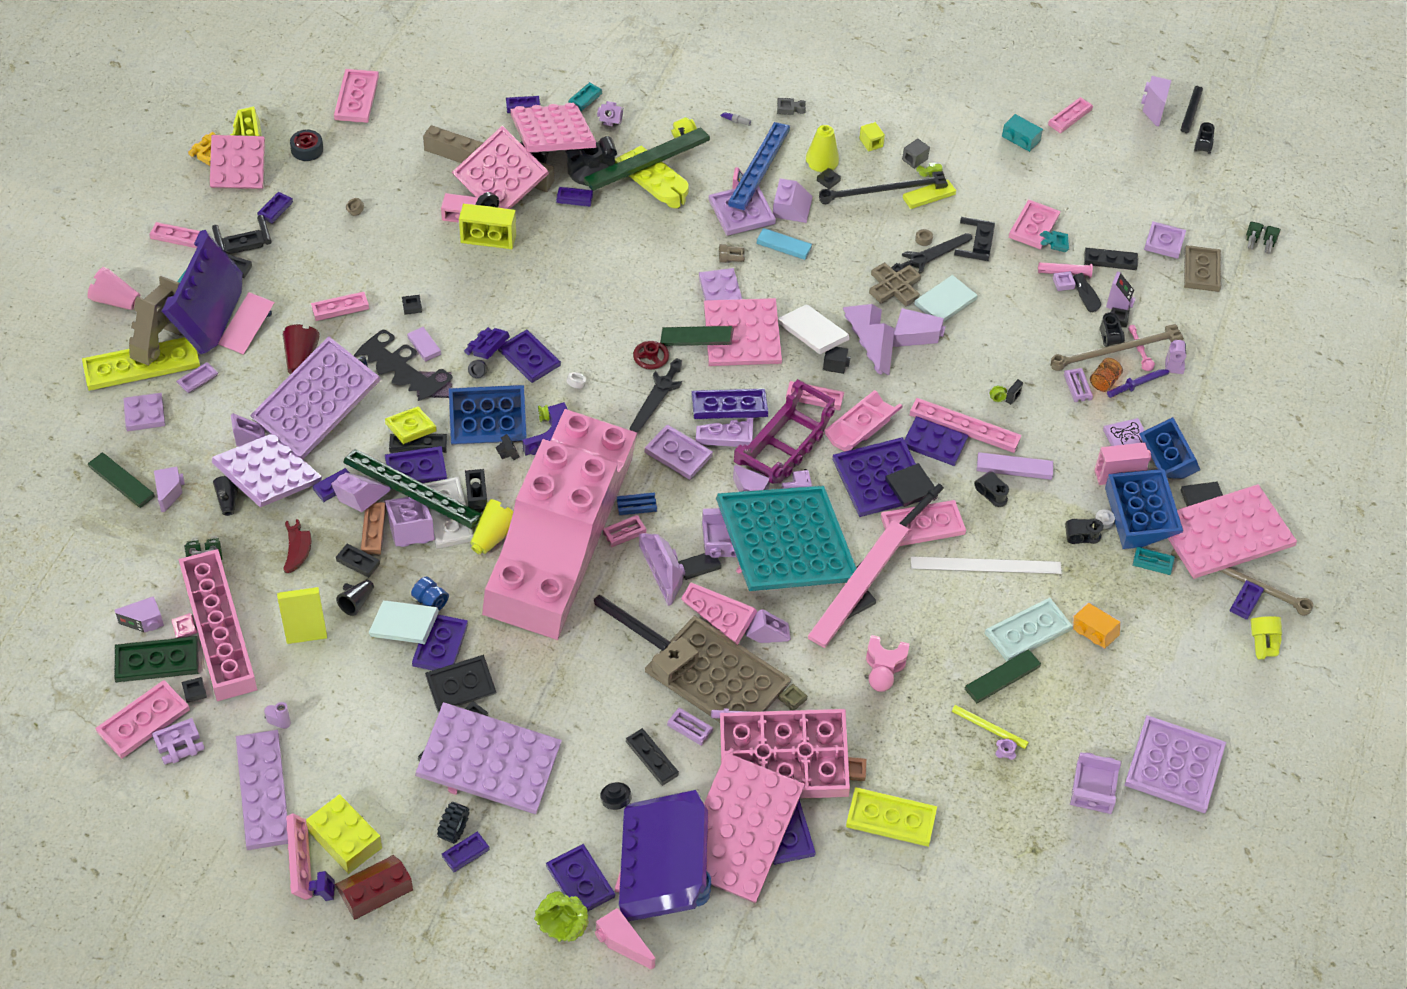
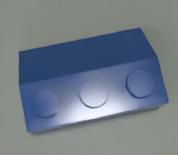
(1170, 449)

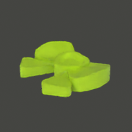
(933, 167)

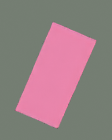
(246, 323)

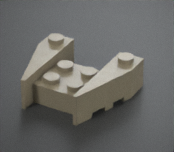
(151, 321)

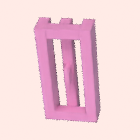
(626, 533)

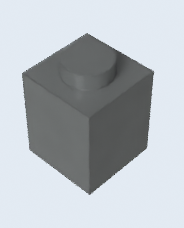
(916, 153)

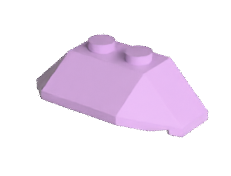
(663, 564)

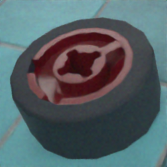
(306, 145)

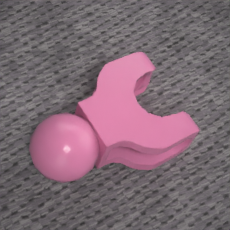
(885, 663)

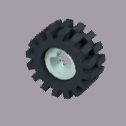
(453, 822)

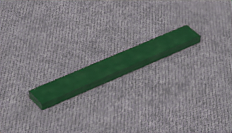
(646, 159)
(412, 488)

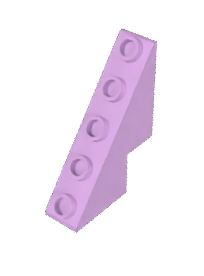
(873, 336)

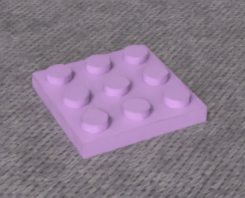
(736, 220)

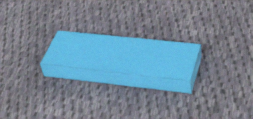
(784, 243)

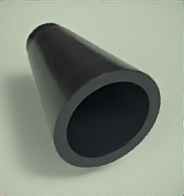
(226, 494)
(354, 597)

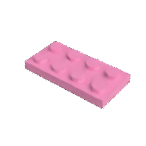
(356, 95)
(933, 523)
(141, 718)

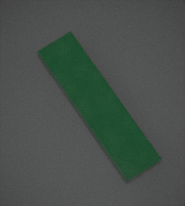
(697, 335)
(121, 480)
(1002, 676)

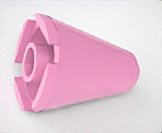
(112, 290)

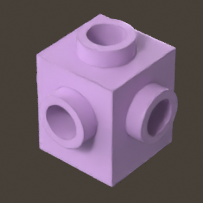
(616, 116)

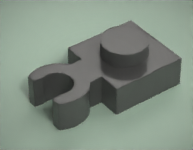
(788, 106)

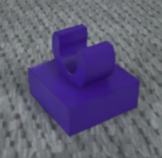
(323, 886)

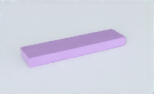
(1015, 466)

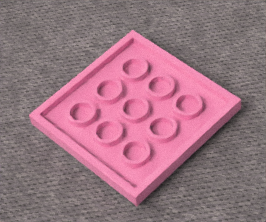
(501, 168)
(754, 333)

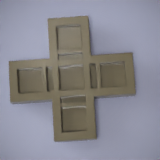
(895, 284)

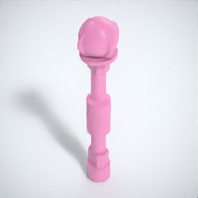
(1147, 363)

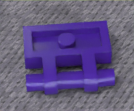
(487, 342)

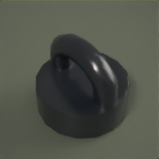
(477, 368)

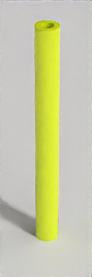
(989, 726)

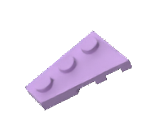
(727, 434)

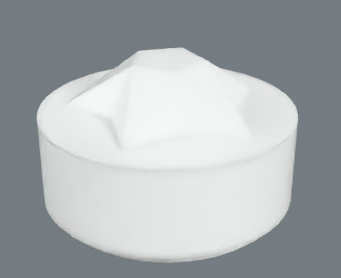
(576, 380)
(1106, 518)

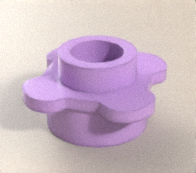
(1006, 744)

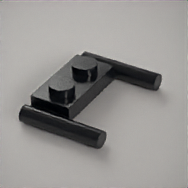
(982, 240)
(243, 241)

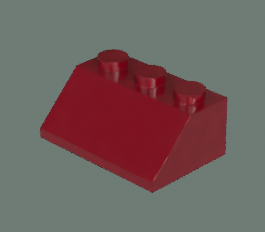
(375, 886)

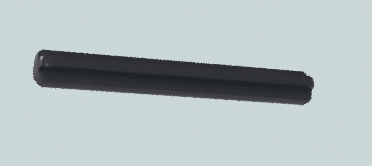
(631, 622)

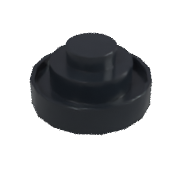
(488, 199)
(615, 796)

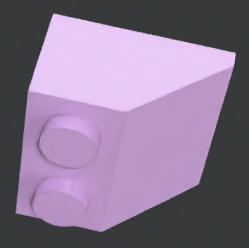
(1156, 98)
(791, 201)
(358, 490)

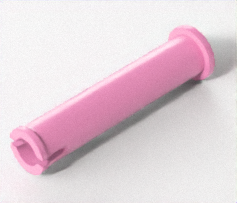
(1052, 268)

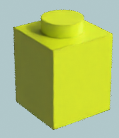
(871, 136)

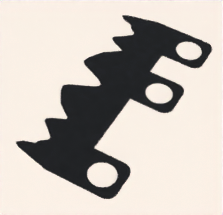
(403, 372)

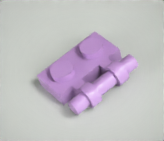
(175, 736)

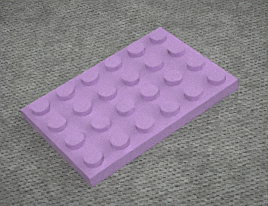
(315, 397)
(488, 758)

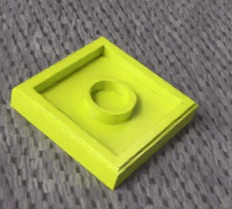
(410, 425)

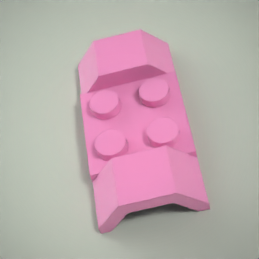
(860, 422)

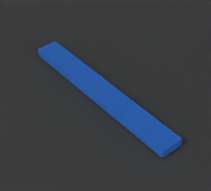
(759, 166)

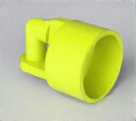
(1266, 627)

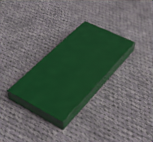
(156, 659)

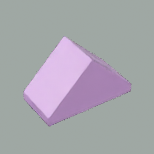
(245, 430)

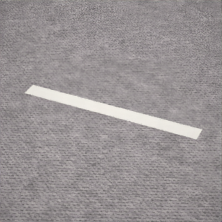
(986, 565)

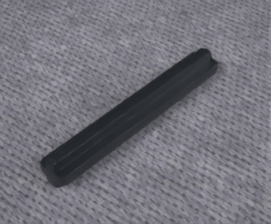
(1191, 110)

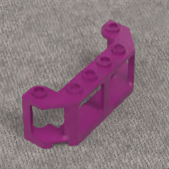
(746, 454)

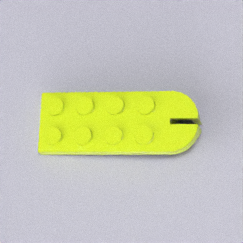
(659, 180)

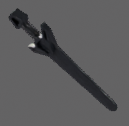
(919, 259)
(662, 386)

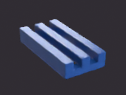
(636, 501)

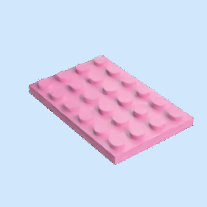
(552, 128)
(1230, 531)
(746, 824)

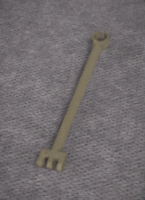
(1171, 332)
(1298, 603)

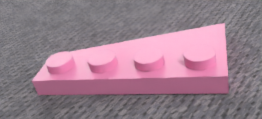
(722, 612)

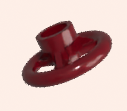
(650, 352)

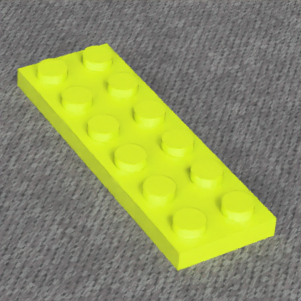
(119, 368)

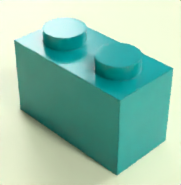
(1022, 132)

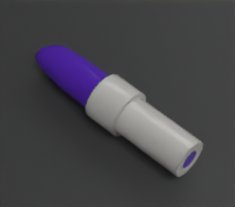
(736, 118)

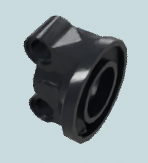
(590, 160)

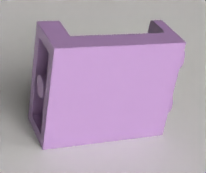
(715, 534)
(1095, 782)

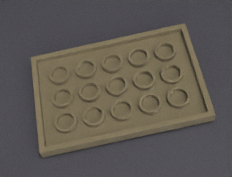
(724, 673)

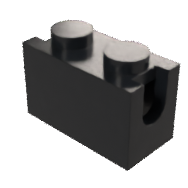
(476, 492)

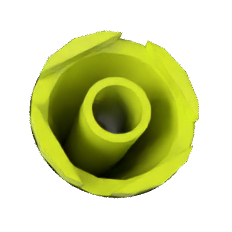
(823, 150)
(491, 527)

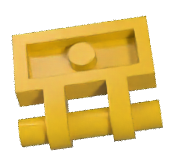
(201, 150)

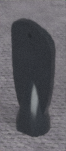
(1087, 293)

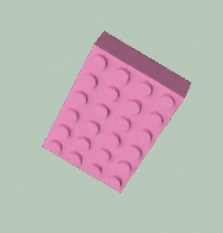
(796, 744)

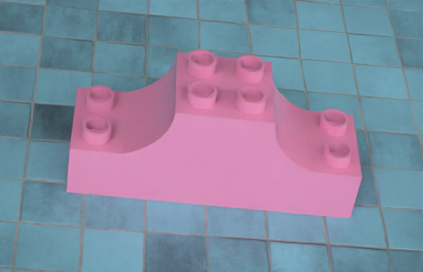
(558, 523)

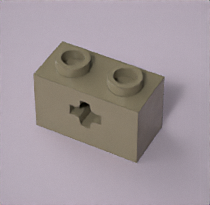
(674, 660)

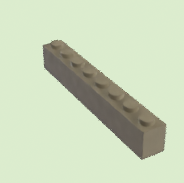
(460, 148)

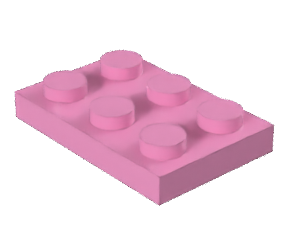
(1033, 221)

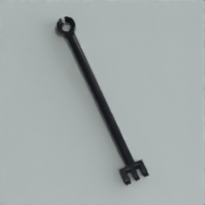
(937, 179)

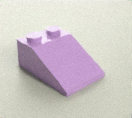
(409, 521)

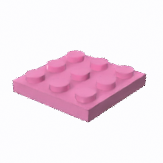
(237, 162)

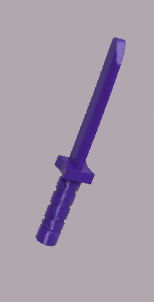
(1131, 384)

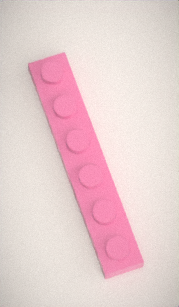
(962, 423)

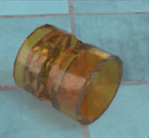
(1106, 374)

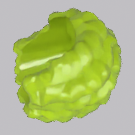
(562, 916)

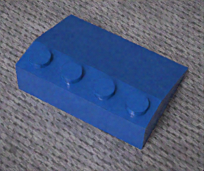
(487, 414)
(1142, 507)

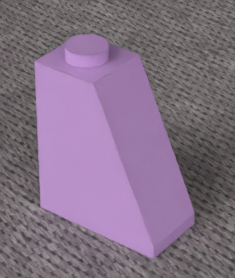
(917, 329)

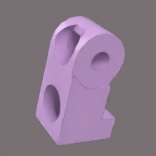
(1176, 357)

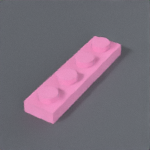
(299, 856)

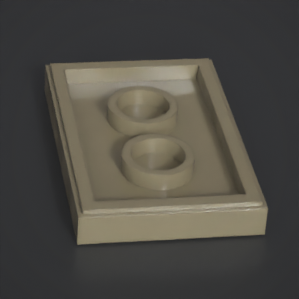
(1202, 268)

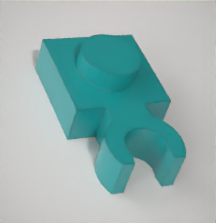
(1057, 240)

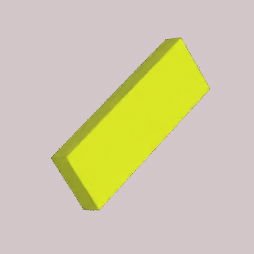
(928, 195)

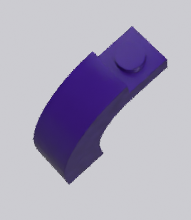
(531, 444)

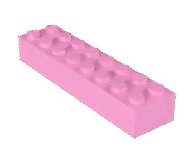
(217, 625)

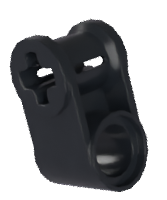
(1205, 136)
(1111, 330)
(992, 489)
(1081, 531)

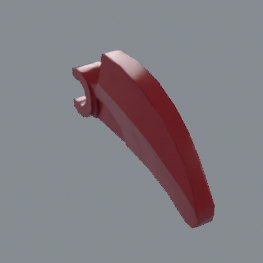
(298, 548)

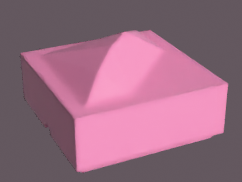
(184, 626)

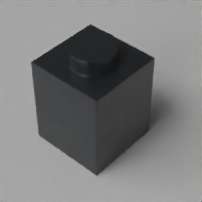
(836, 360)

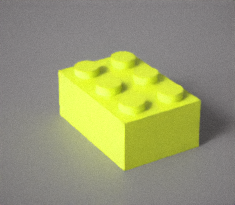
(487, 226)
(344, 834)

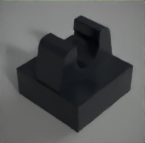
(507, 448)

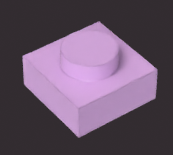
(1064, 281)

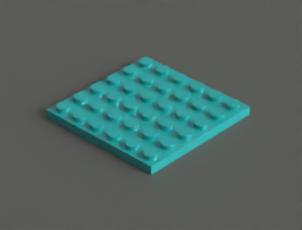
(786, 537)

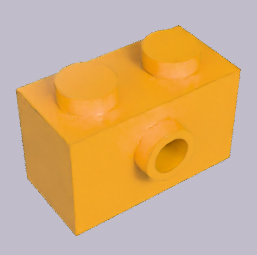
(1096, 625)

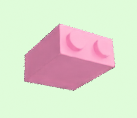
(1121, 460)

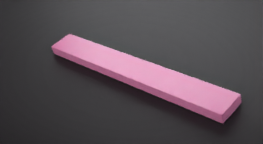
(858, 584)

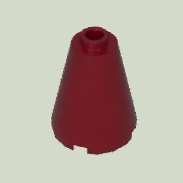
(299, 344)

